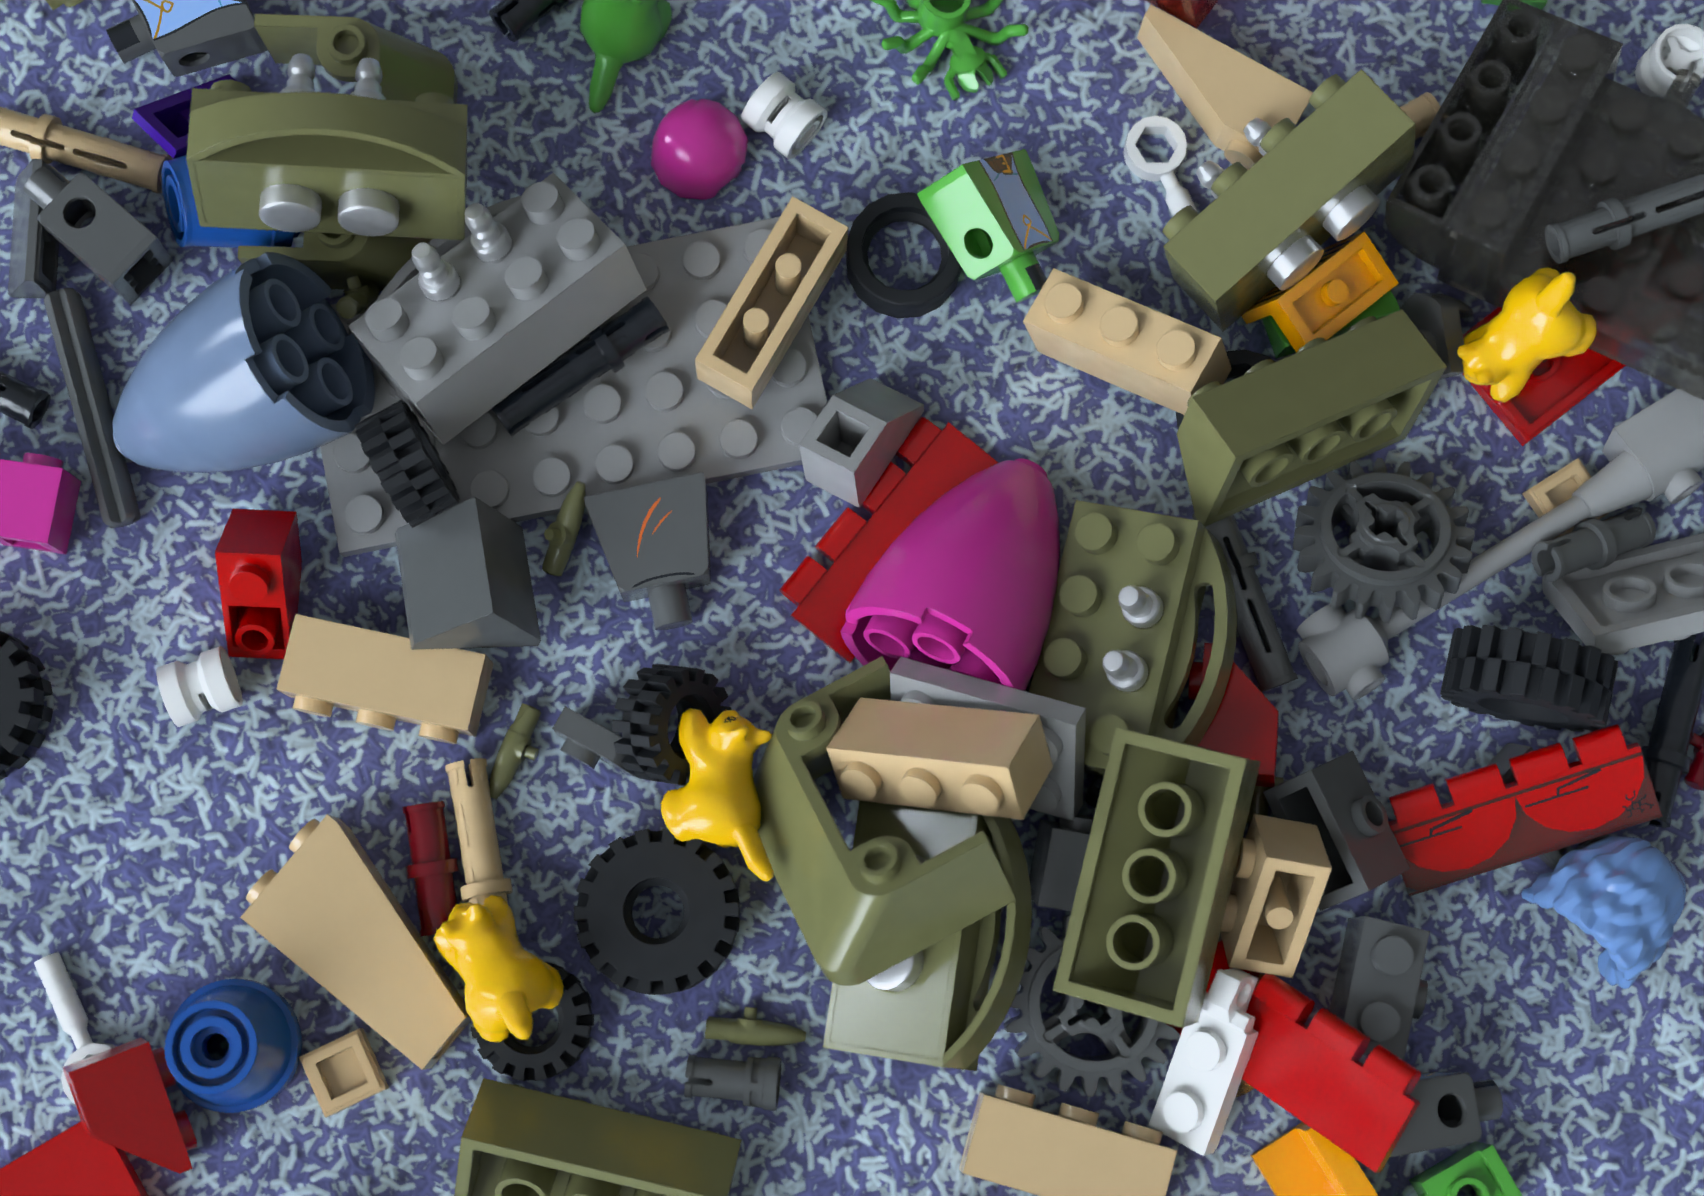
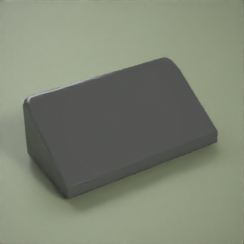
(32, 247)

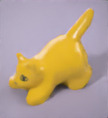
(1532, 327)
(721, 792)
(498, 974)

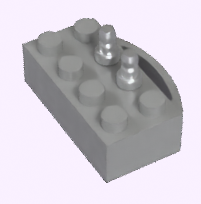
(498, 307)

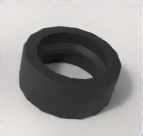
(878, 296)

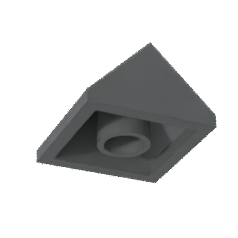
(467, 580)

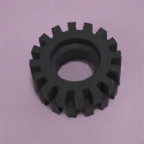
(407, 463)
(648, 714)
(556, 1055)

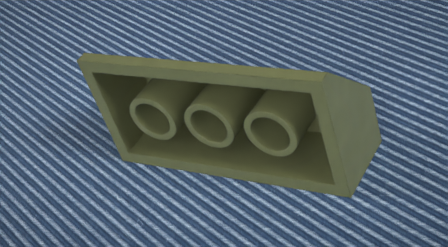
(1305, 414)
(1156, 877)
(567, 1147)

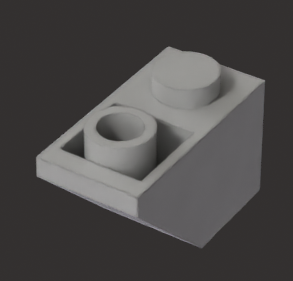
(857, 439)

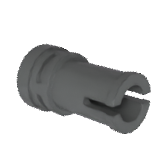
(749, 1081)

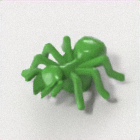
(947, 22)

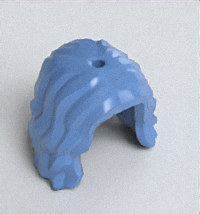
(1619, 895)

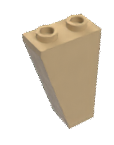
(356, 941)

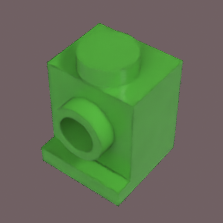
(1473, 1165)

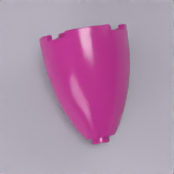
(967, 580)

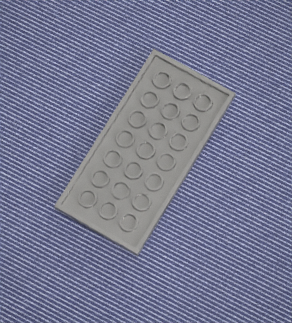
(621, 427)

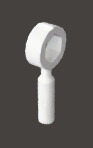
(1176, 195)
(68, 1010)

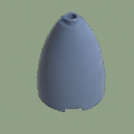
(245, 375)

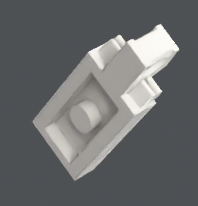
(1208, 1065)

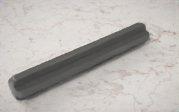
(91, 407)

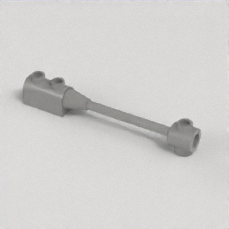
(1647, 457)

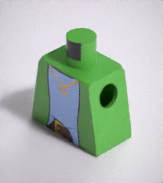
(995, 220)

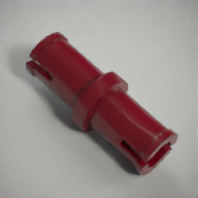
(431, 864)

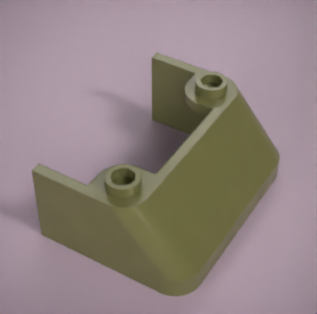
(407, 72)
(867, 903)

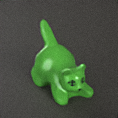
(619, 35)

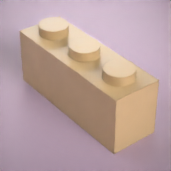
(772, 302)
(1124, 341)
(384, 679)
(941, 757)
(1063, 1151)

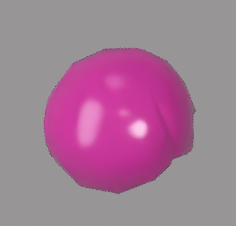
(698, 149)

